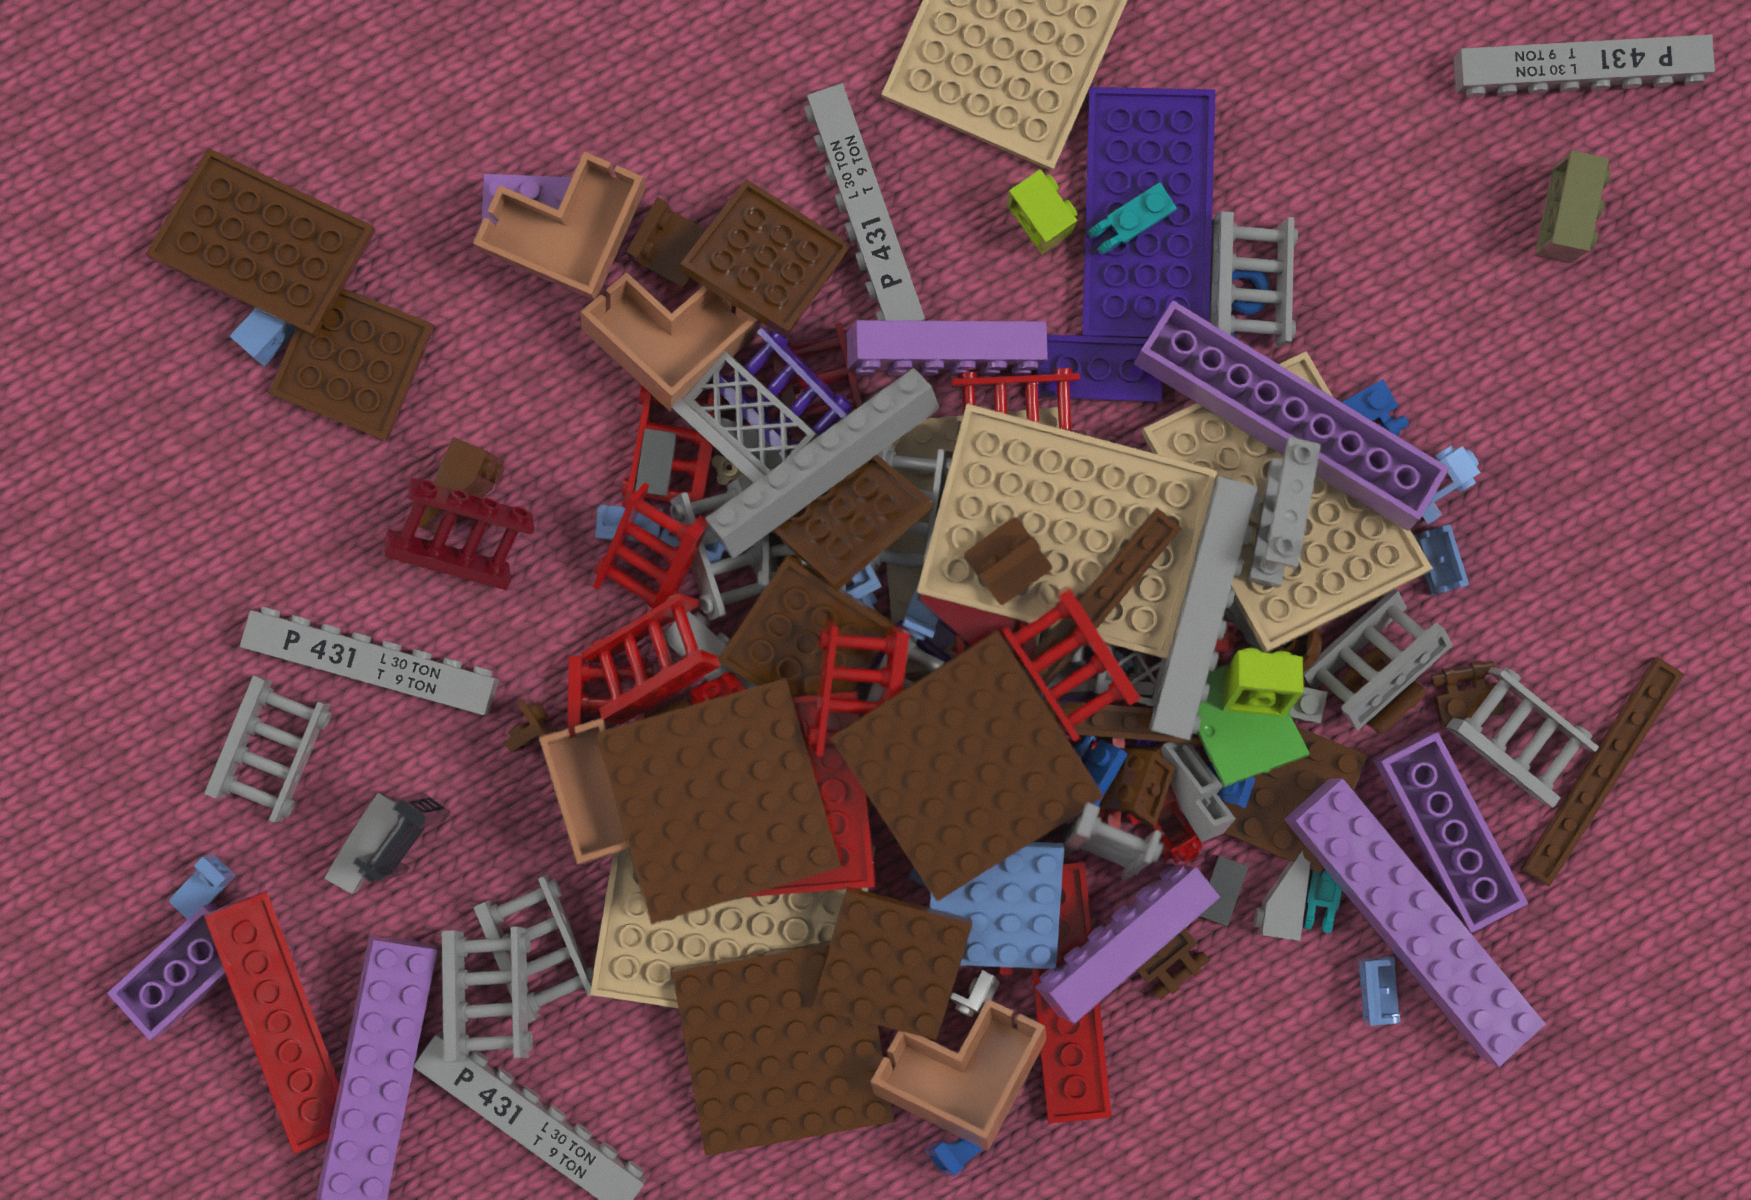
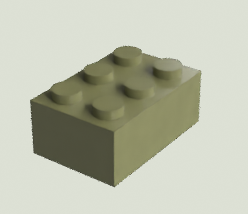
(1573, 206)

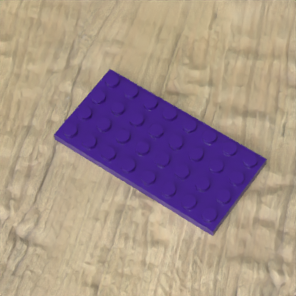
(1132, 146)

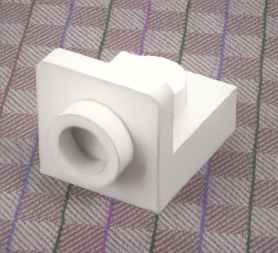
(979, 991)

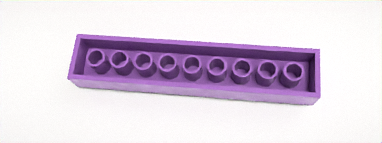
(1279, 405)
(1414, 921)
(377, 1069)

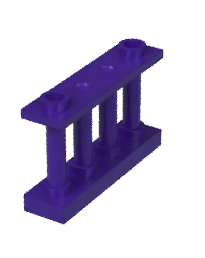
(776, 342)

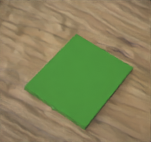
(1244, 742)

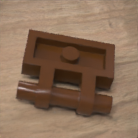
(1465, 702)
(1165, 957)

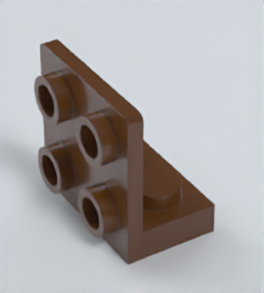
(664, 242)
(1139, 786)

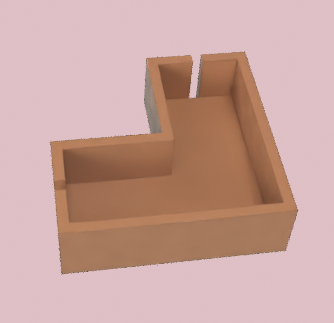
(570, 243)
(663, 348)
(584, 792)
(968, 1089)

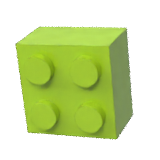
(1042, 210)
(1262, 683)

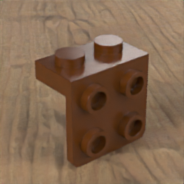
(1397, 707)

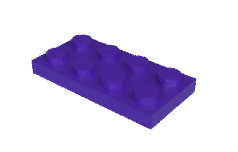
(1104, 369)

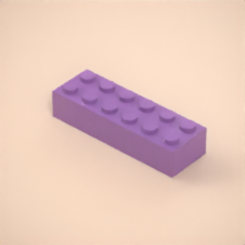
(946, 346)
(1450, 831)
(1126, 941)

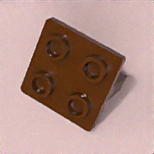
(1008, 560)
(528, 733)

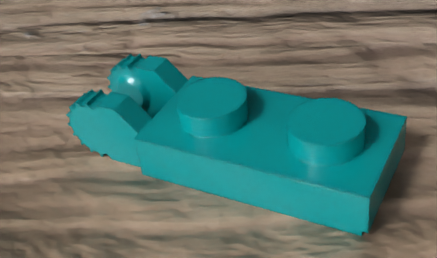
(1135, 217)
(1321, 892)

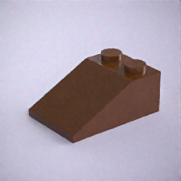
(465, 469)

